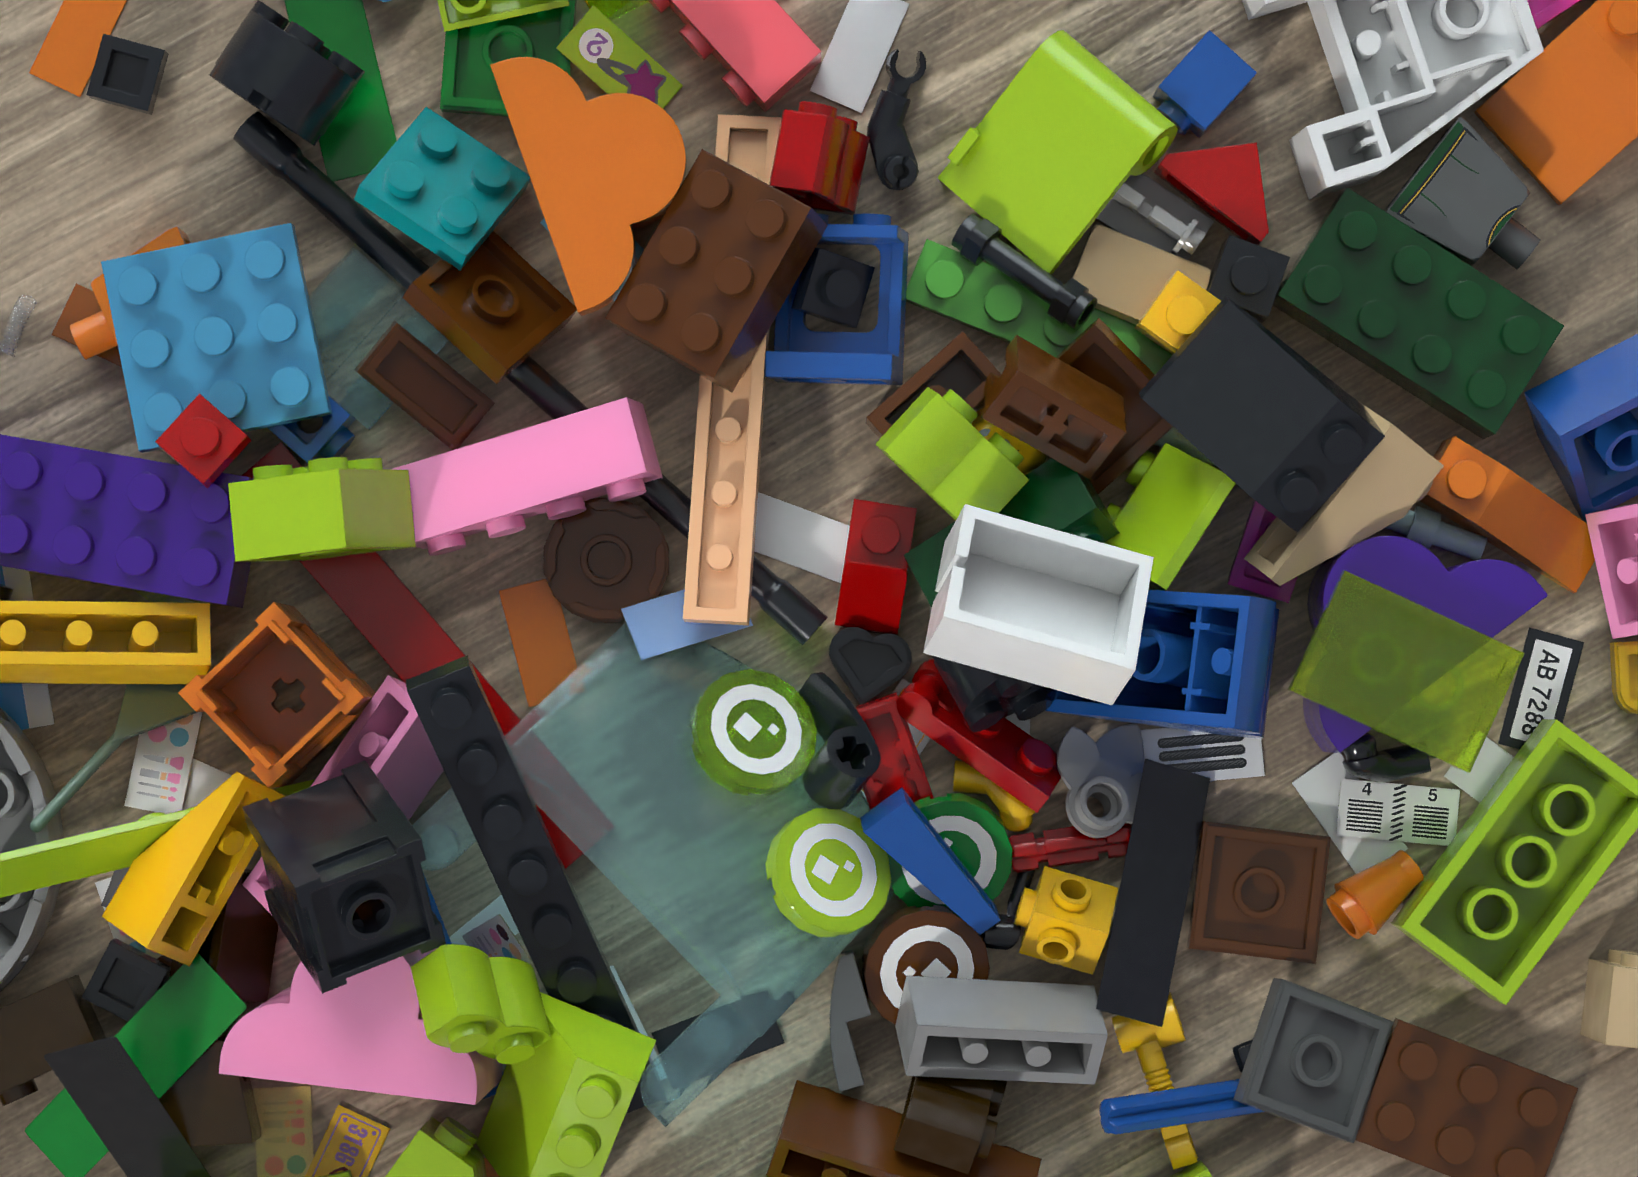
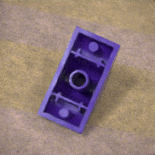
(1476, 594)

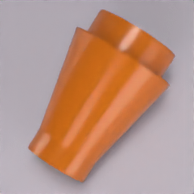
(1372, 896)

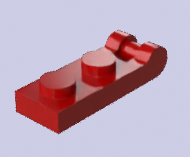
(1000, 753)

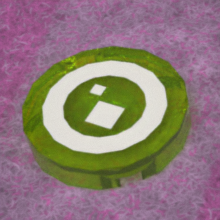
(752, 733)

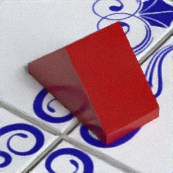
(1223, 184)

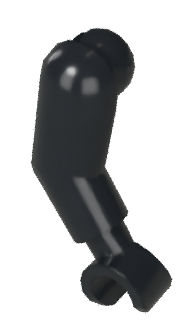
(886, 132)

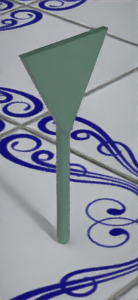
(141, 710)

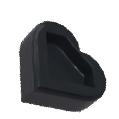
(869, 662)

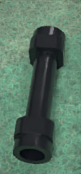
(1068, 302)

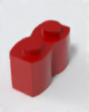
(819, 158)

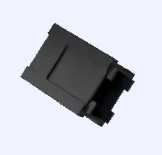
(344, 876)

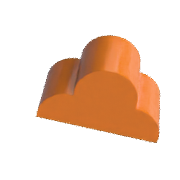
(594, 169)

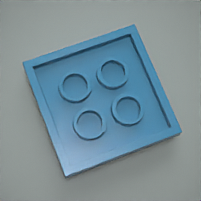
(219, 323)

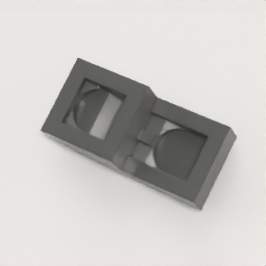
(846, 1004)

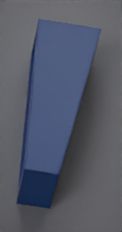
(917, 846)

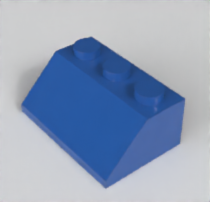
(1591, 427)

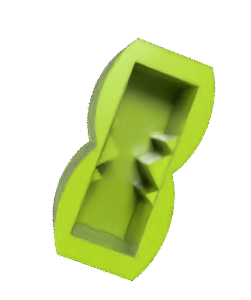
(951, 457)
(481, 1003)

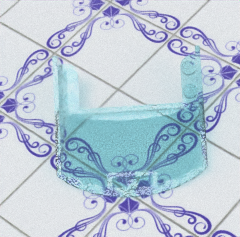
(622, 782)

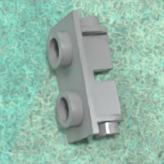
(1155, 217)

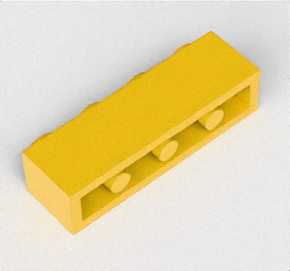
(103, 642)

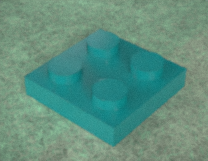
(442, 188)

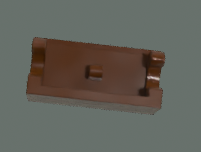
(1054, 408)

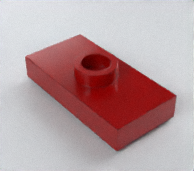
(900, 760)

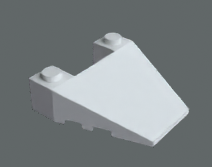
(1401, 76)

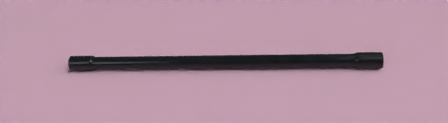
(287, 162)

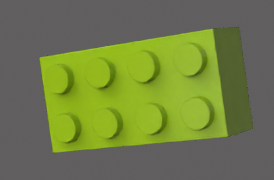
(1523, 861)

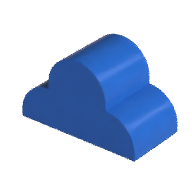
(1197, 666)

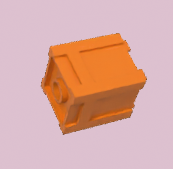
(242, 695)

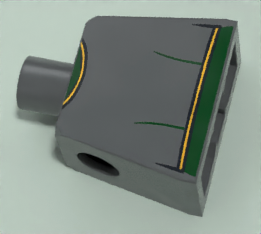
(1466, 200)

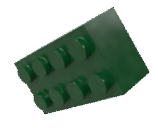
(1417, 314)

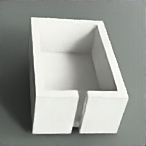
(1039, 605)

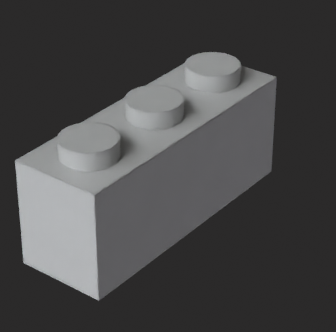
(1000, 1030)

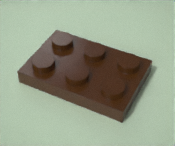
(1462, 1108)

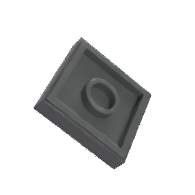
(1313, 1060)

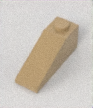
(1369, 500)

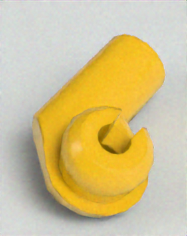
(1014, 813)

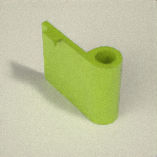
(1056, 150)

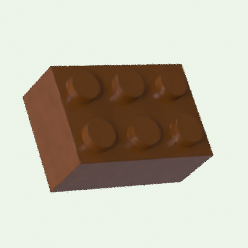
(717, 270)

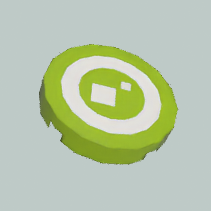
(828, 873)

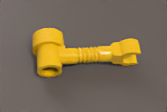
(1148, 1043)

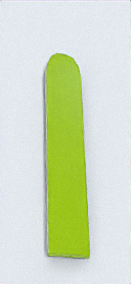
(90, 852)

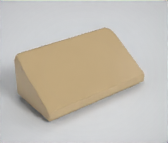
(1129, 273)

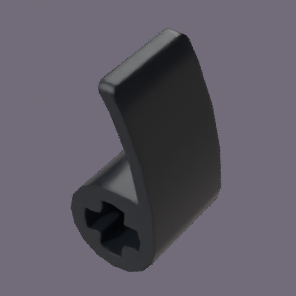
(849, 748)

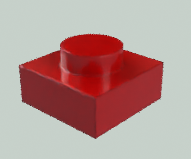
(203, 441)

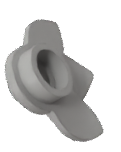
(1101, 770)

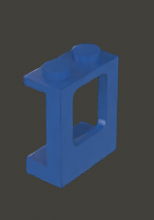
(849, 356)

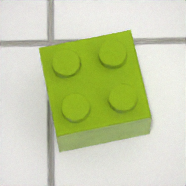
(321, 511)

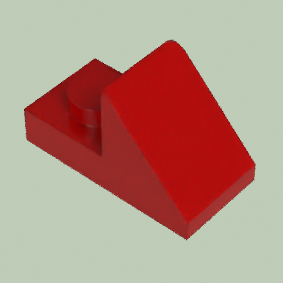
(875, 566)

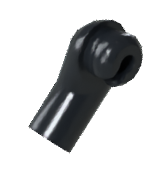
(1384, 765)

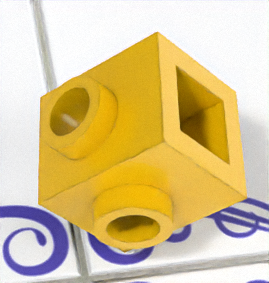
(1066, 919)

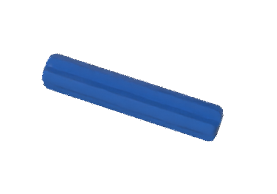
(1172, 1107)

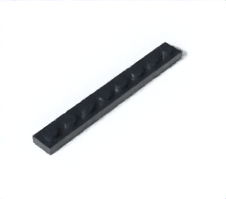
(516, 842)

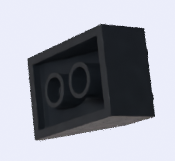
(1262, 414)

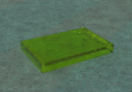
(1406, 671)

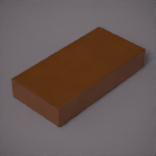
(424, 386)

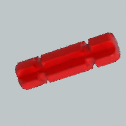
(1065, 847)

